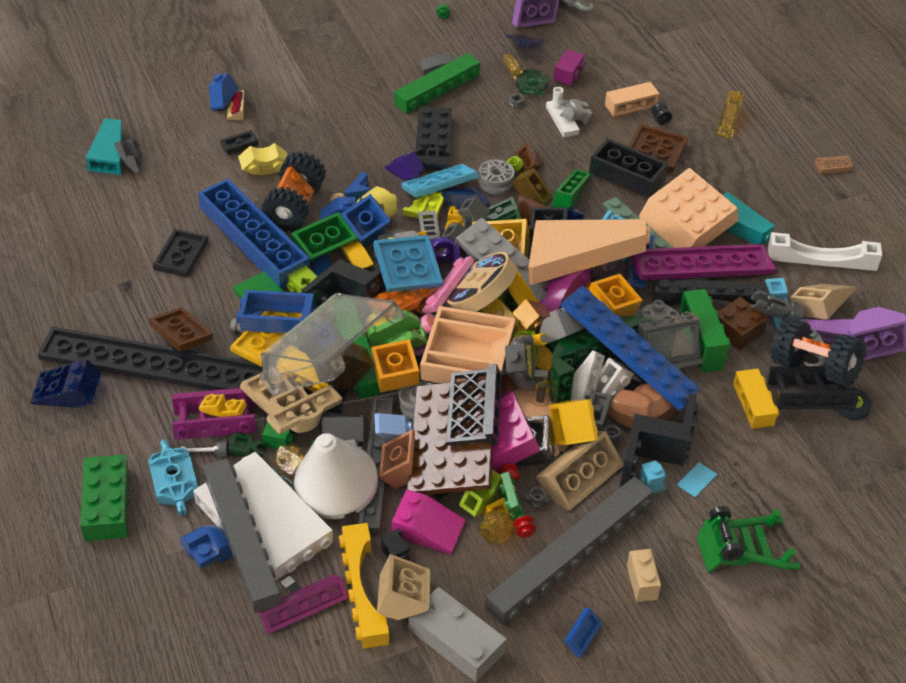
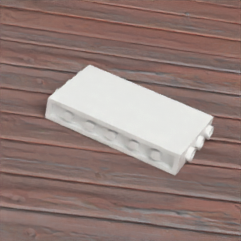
(284, 520)

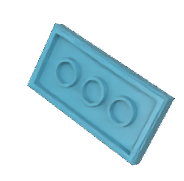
(439, 180)

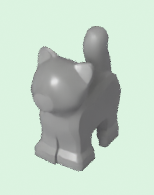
(575, 110)

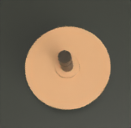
(534, 403)

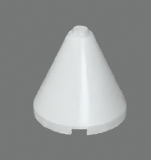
(336, 478)

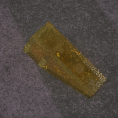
(730, 114)

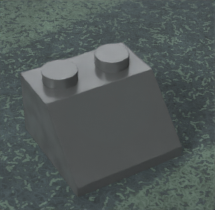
(344, 425)

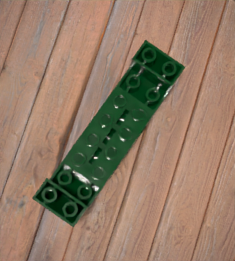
(572, 352)

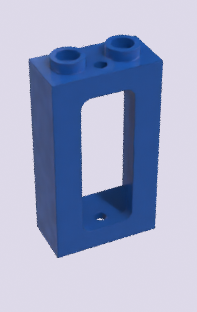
(273, 302)

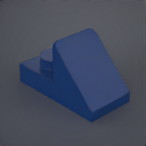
(358, 187)

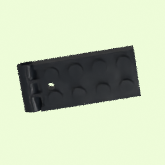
(434, 137)

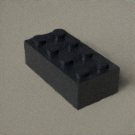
(628, 167)

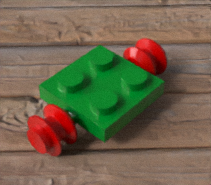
(522, 523)

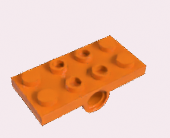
(409, 299)

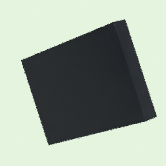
(180, 253)

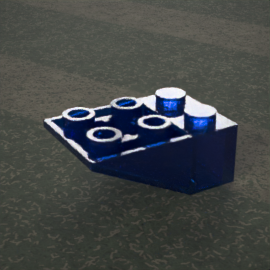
(67, 385)

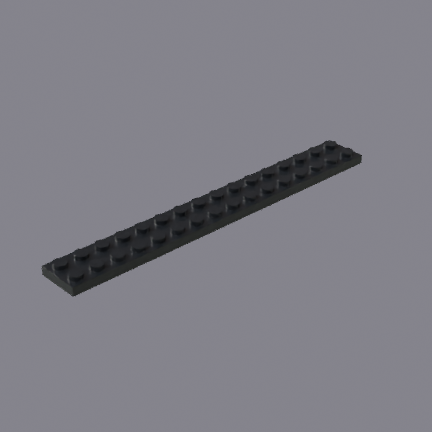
(153, 361)

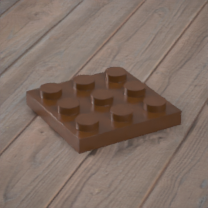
(659, 144)

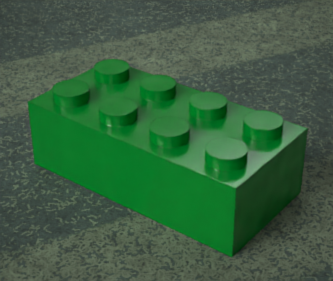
(712, 336)
(105, 497)

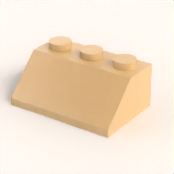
(403, 589)

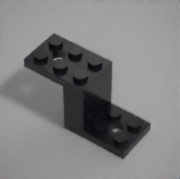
(345, 279)
(660, 439)

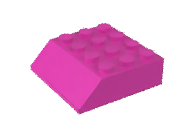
(515, 434)

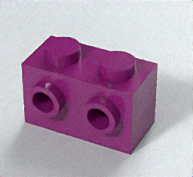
(569, 67)

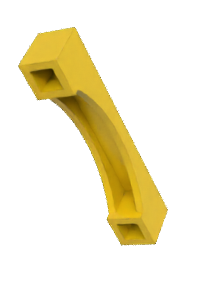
(372, 626)

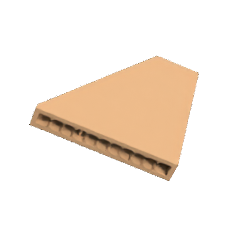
(576, 245)

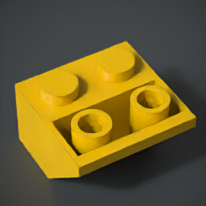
(573, 422)

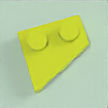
(425, 203)

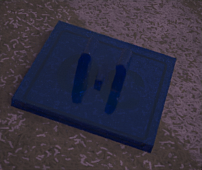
(528, 40)

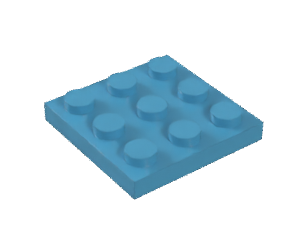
(407, 263)

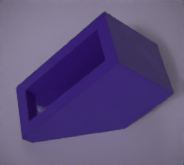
(406, 166)

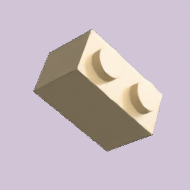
(643, 575)

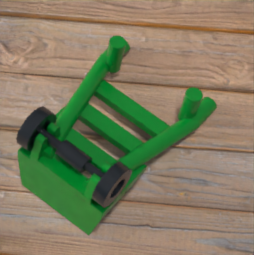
(732, 553)

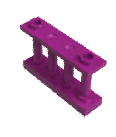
(207, 427)

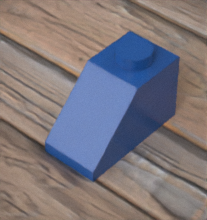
(221, 91)
(339, 205)

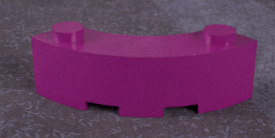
(562, 287)

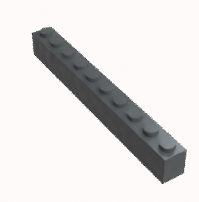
(568, 551)

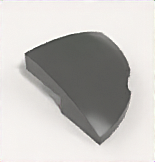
(130, 153)

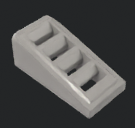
(434, 225)

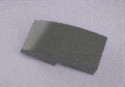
(434, 62)

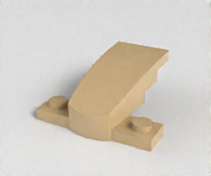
(291, 408)

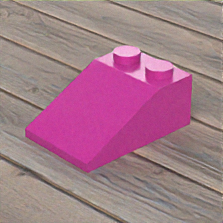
(427, 522)

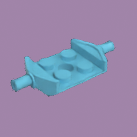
(174, 488)

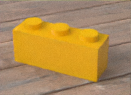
(755, 398)

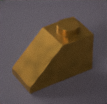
(532, 186)

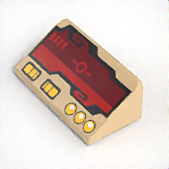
(236, 106)

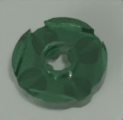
(538, 85)

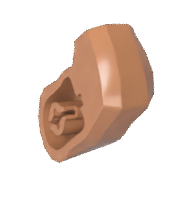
(641, 401)

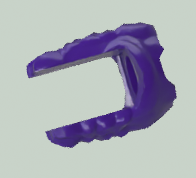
(449, 255)

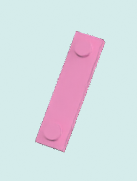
(460, 268)

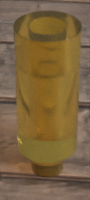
(512, 65)

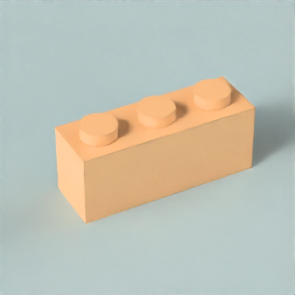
(631, 99)

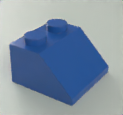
(366, 220)

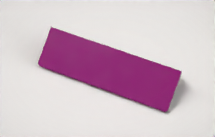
(304, 603)

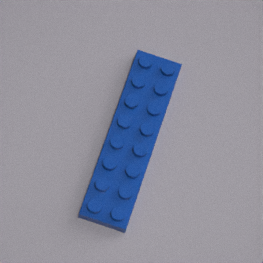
(630, 347)

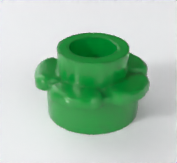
(443, 11)

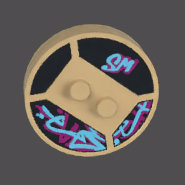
(483, 282)

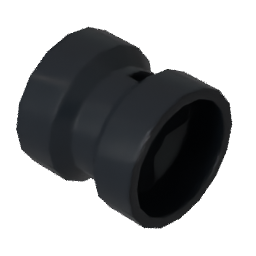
(661, 113)

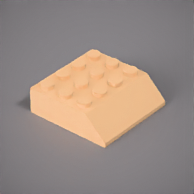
(689, 212)
(464, 342)

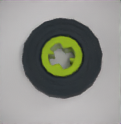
(862, 408)

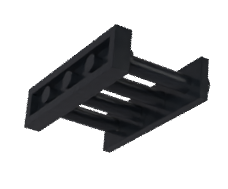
(809, 397)

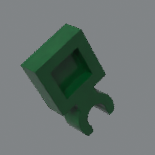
(243, 445)

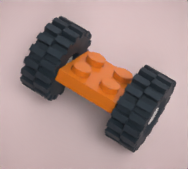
(299, 180)
(844, 356)

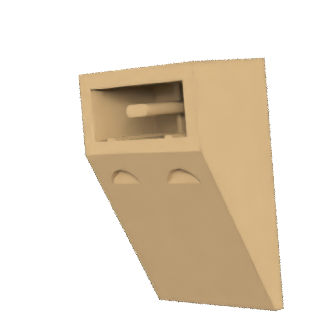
(822, 299)

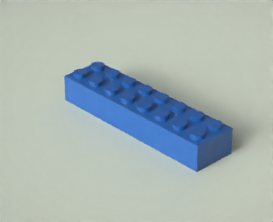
(252, 231)

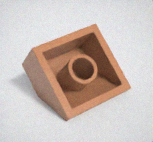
(397, 460)

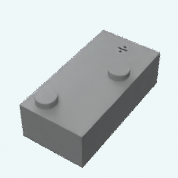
(458, 635)

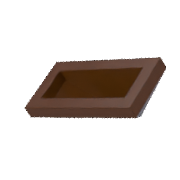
(529, 157)
(525, 207)

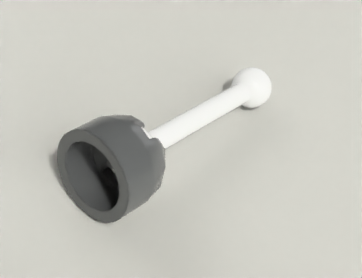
(219, 449)

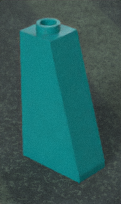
(102, 154)
(750, 224)

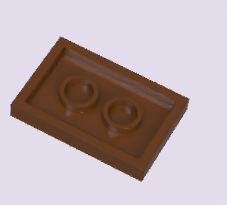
(181, 329)

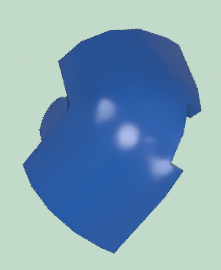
(207, 545)

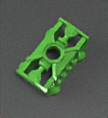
(390, 333)

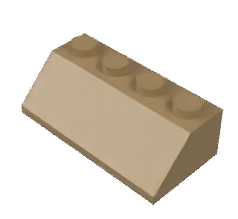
(580, 471)

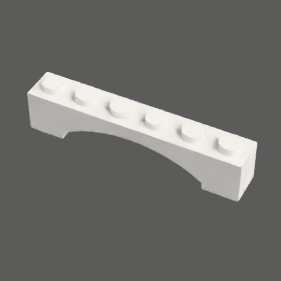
(862, 256)

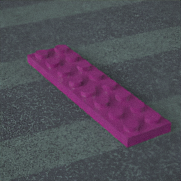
(702, 262)

